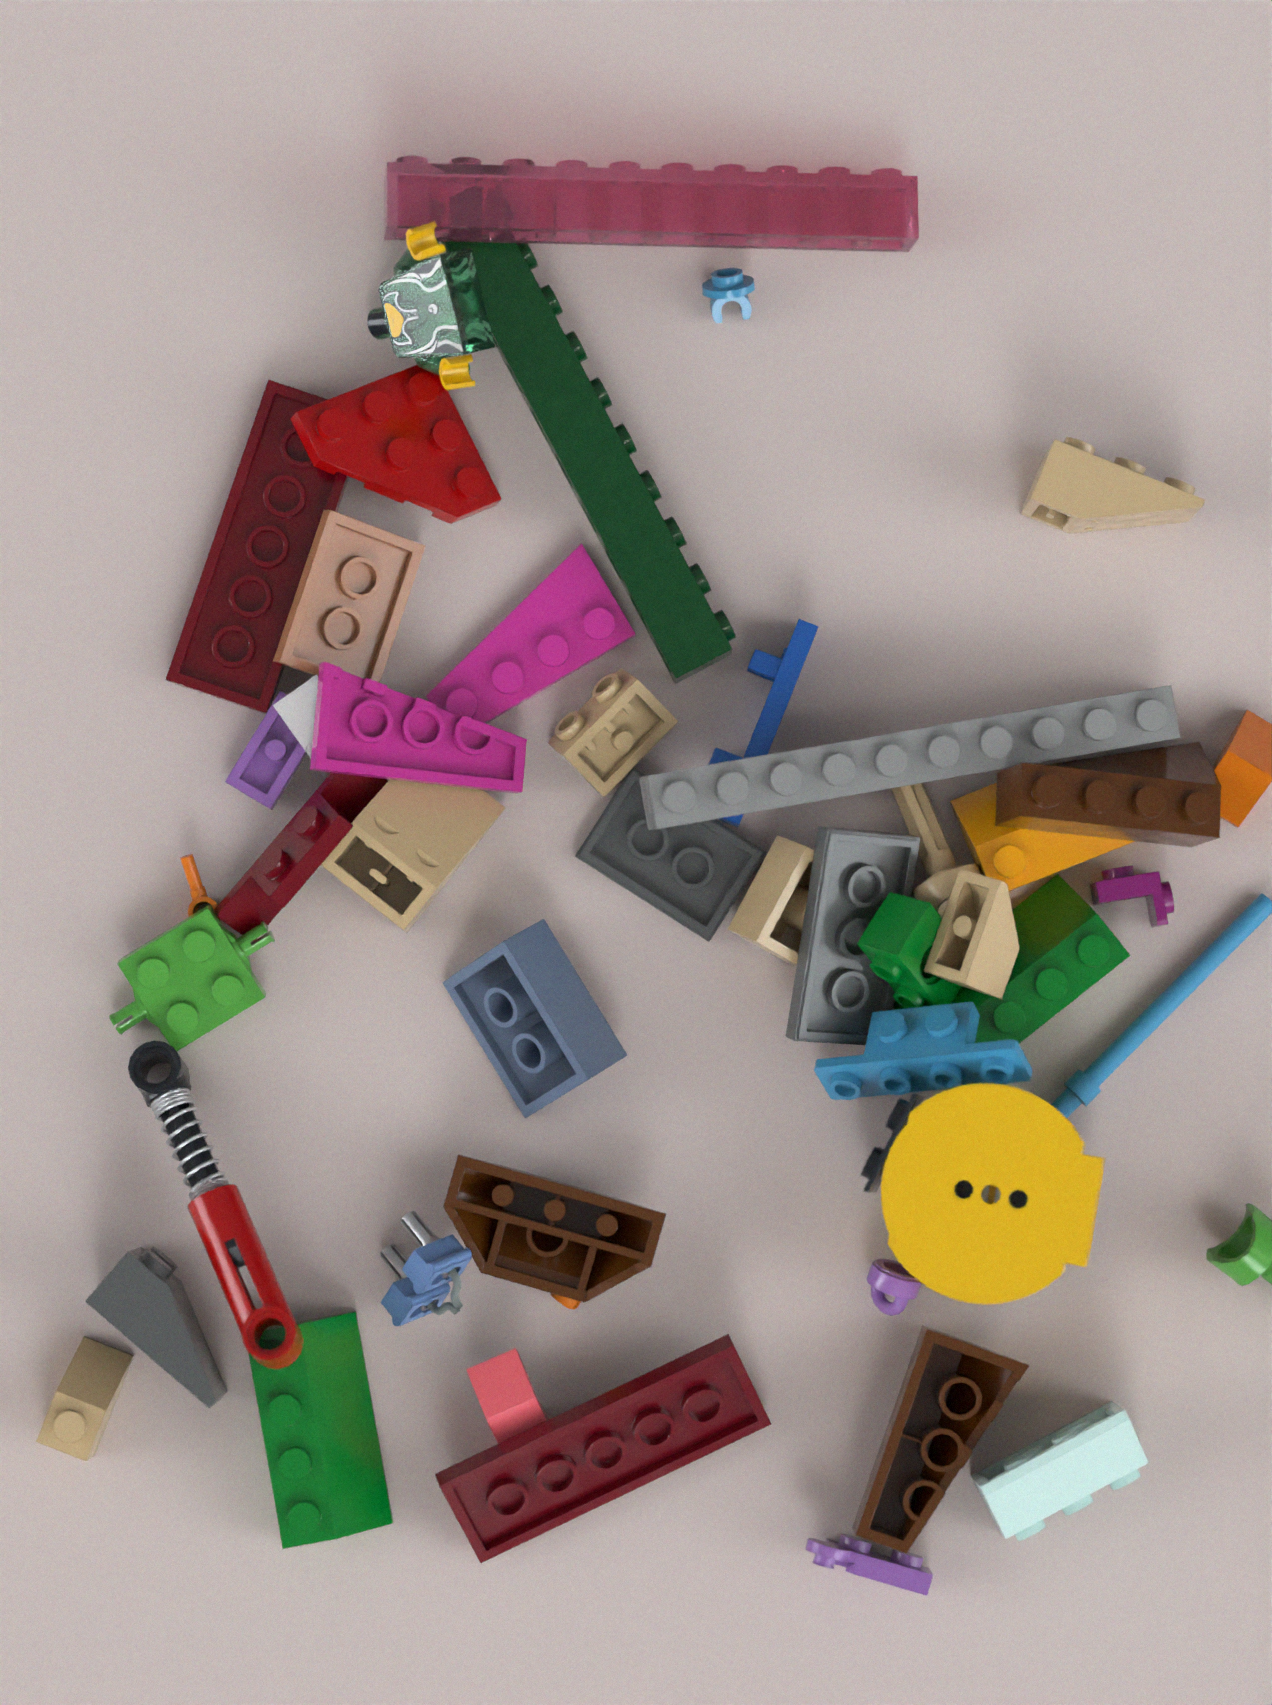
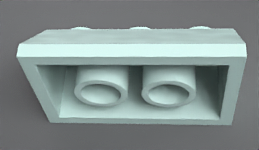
(1061, 1471)

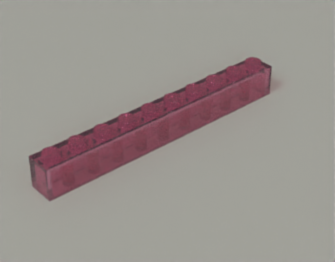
(652, 205)

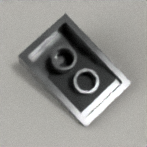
(157, 1316)

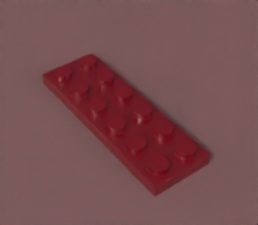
(256, 560)
(603, 1448)

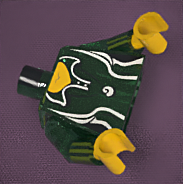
(434, 309)

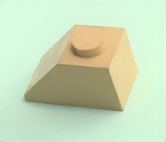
(976, 936)
(85, 1399)

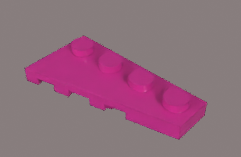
(542, 641)
(392, 736)

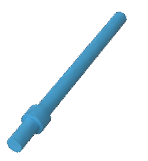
(1084, 1085)

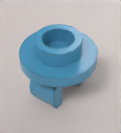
(727, 286)

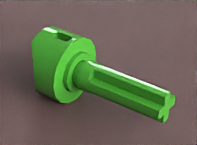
(1247, 1251)

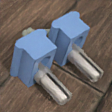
(425, 1274)

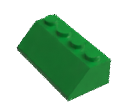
(1059, 958)
(322, 1434)

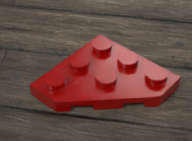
(401, 443)

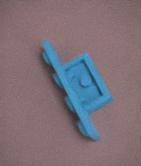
(921, 1053)

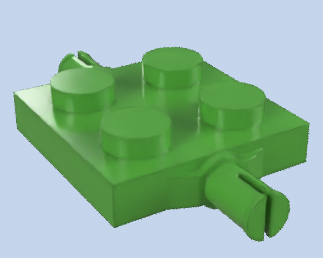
(192, 978)

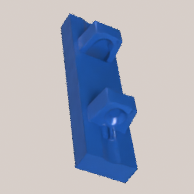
(784, 675)

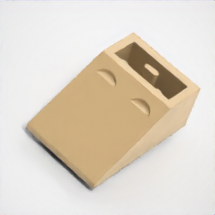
(1093, 494)
(411, 845)

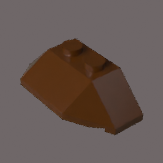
(549, 1230)

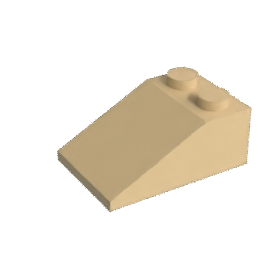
(777, 900)

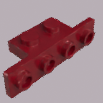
(297, 851)

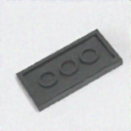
(833, 976)

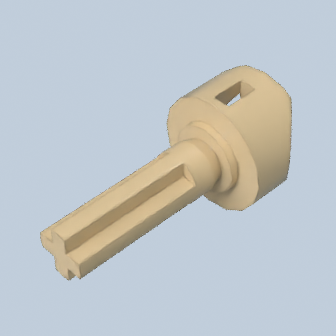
(933, 846)

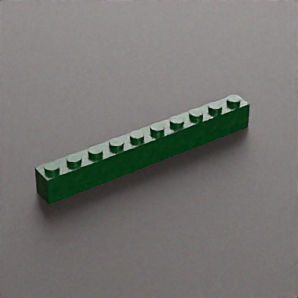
(598, 461)

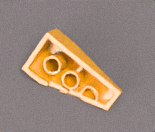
(1020, 854)

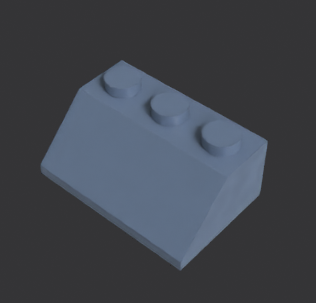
(534, 1018)

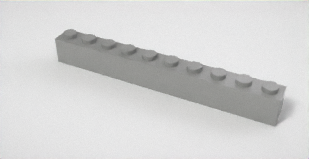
(908, 757)

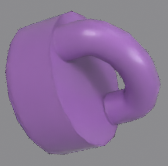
(893, 1279)

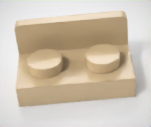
(612, 730)

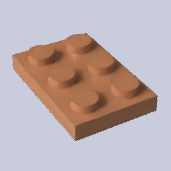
(349, 598)

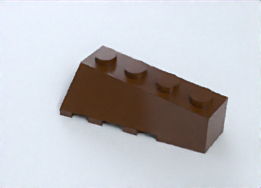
(1131, 796)
(935, 1424)

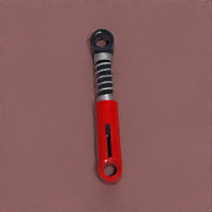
(217, 1209)

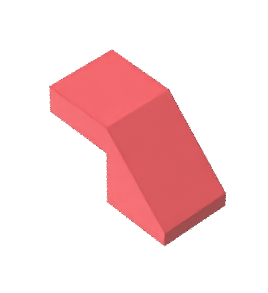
(506, 1395)

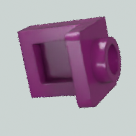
(1123, 884)

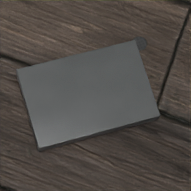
(680, 870)

